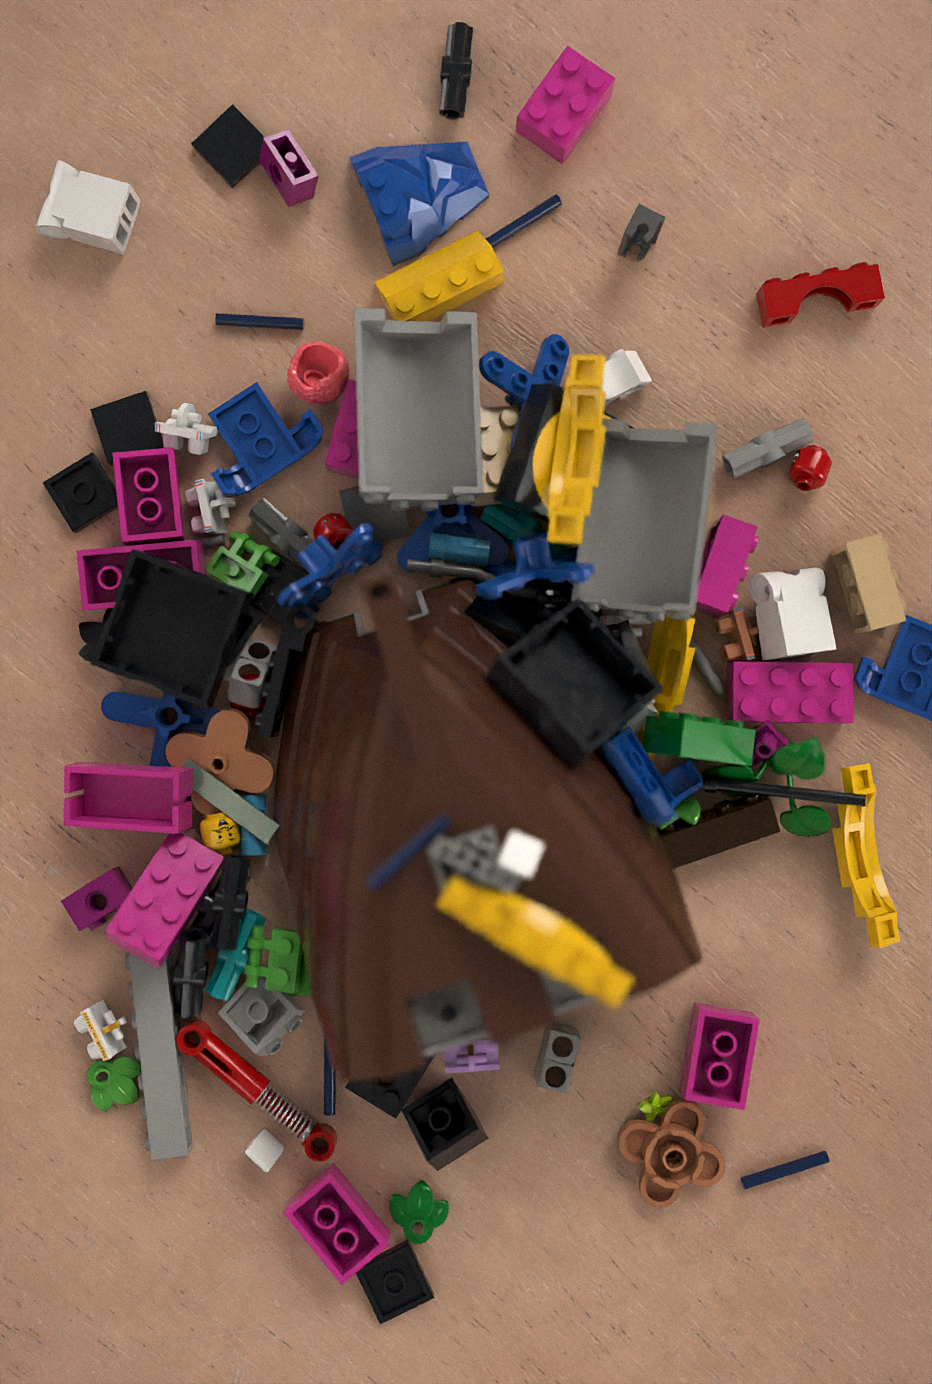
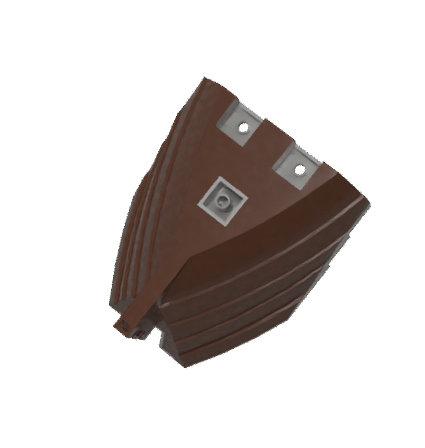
(375, 749)

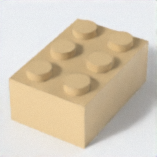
(496, 436)
(868, 584)

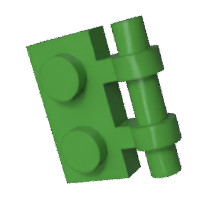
(234, 570)
(283, 963)

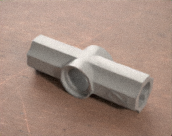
(767, 448)

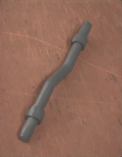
(437, 568)

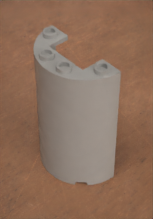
(418, 410)
(648, 521)

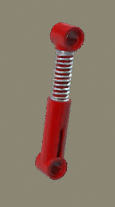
(254, 1087)

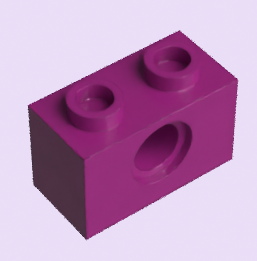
(288, 167)
(82, 904)

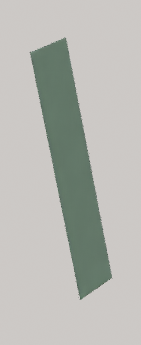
(231, 803)

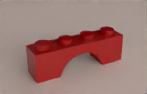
(854, 288)

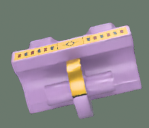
(472, 1057)

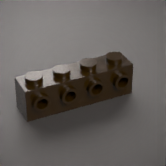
(719, 829)

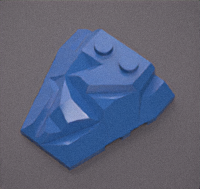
(418, 192)

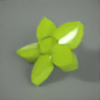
(654, 1106)

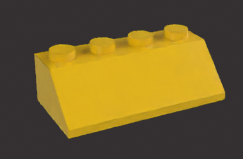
(441, 280)

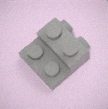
(262, 1017)

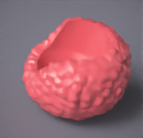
(318, 372)

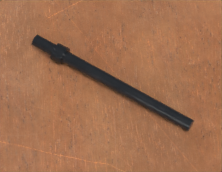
(713, 784)

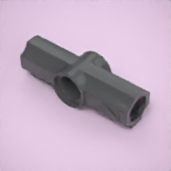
(282, 531)

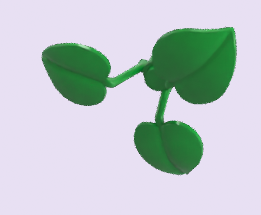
(803, 760)

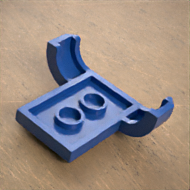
(260, 440)
(906, 671)
(652, 793)

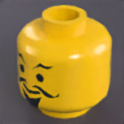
(220, 833)

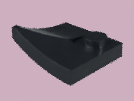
(501, 616)

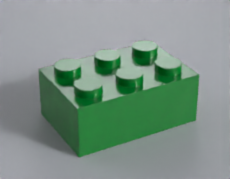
(699, 739)

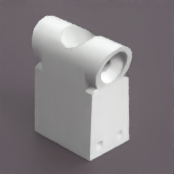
(88, 209)
(792, 613)

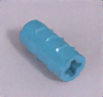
(459, 549)
(249, 843)

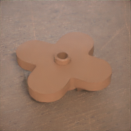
(227, 741)
(664, 1172)

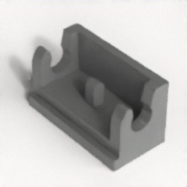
(641, 231)

